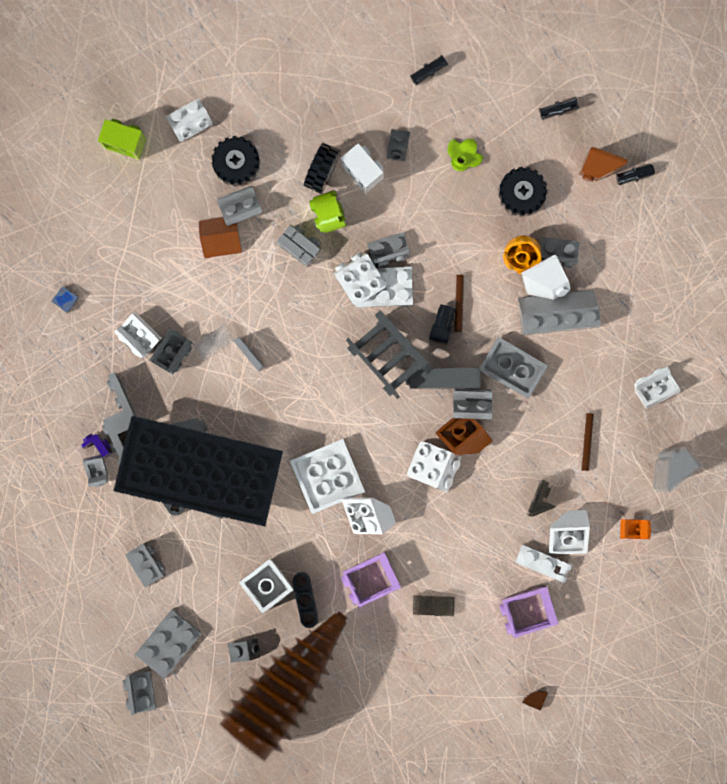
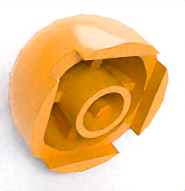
(522, 253)

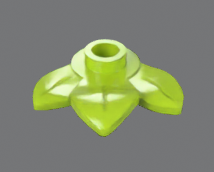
(466, 152)

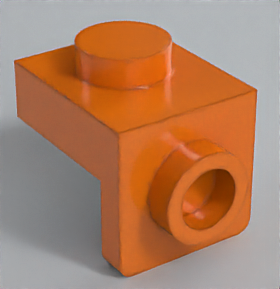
(635, 529)

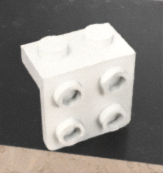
(359, 278)
(434, 466)

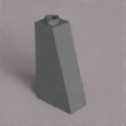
(446, 379)

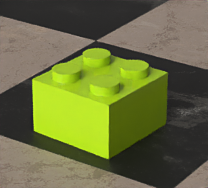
(122, 138)

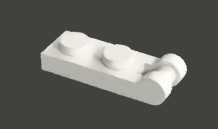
(542, 563)

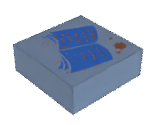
(65, 299)

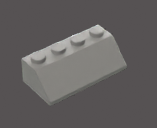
(566, 313)
(672, 468)

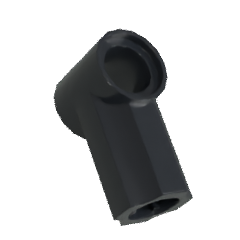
(442, 328)

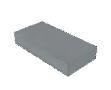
(248, 353)

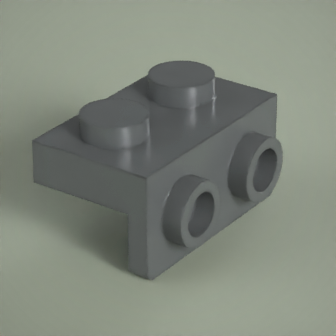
(171, 351)

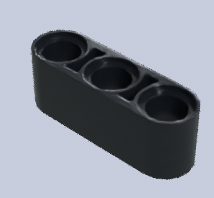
(305, 609)

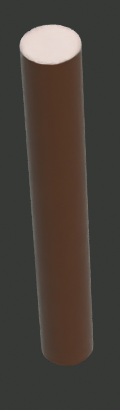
(459, 303)
(587, 442)

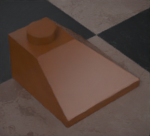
(600, 164)
(464, 436)

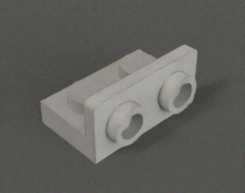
(239, 205)
(388, 249)
(564, 250)
(472, 404)
(145, 564)
(140, 692)

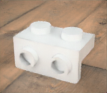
(189, 120)
(138, 335)
(656, 387)

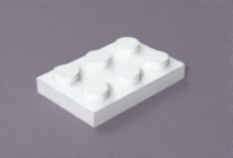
(397, 290)

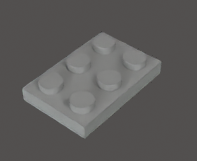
(513, 367)
(168, 643)

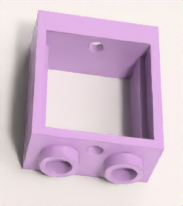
(354, 596)
(548, 607)

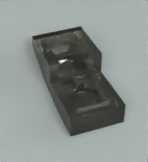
(433, 605)

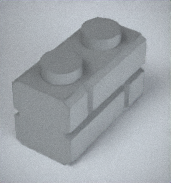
(299, 245)

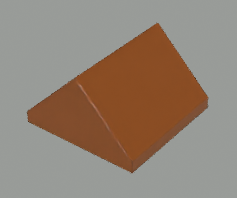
(218, 238)

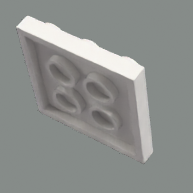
(327, 476)

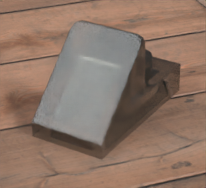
(538, 505)

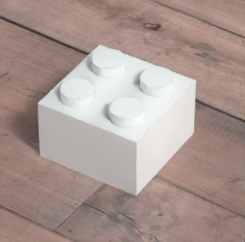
(362, 168)
(266, 585)

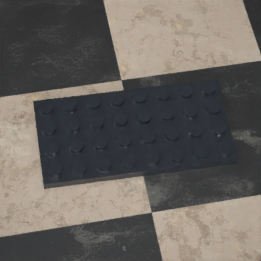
(198, 471)

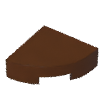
(535, 699)

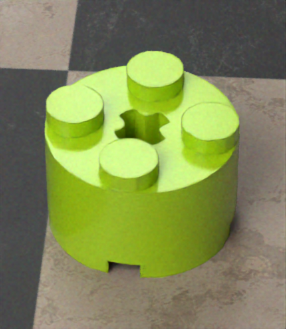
(328, 211)

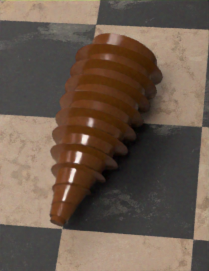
(282, 691)

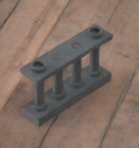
(395, 337)

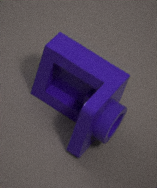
(102, 445)

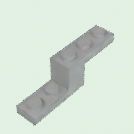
(118, 423)

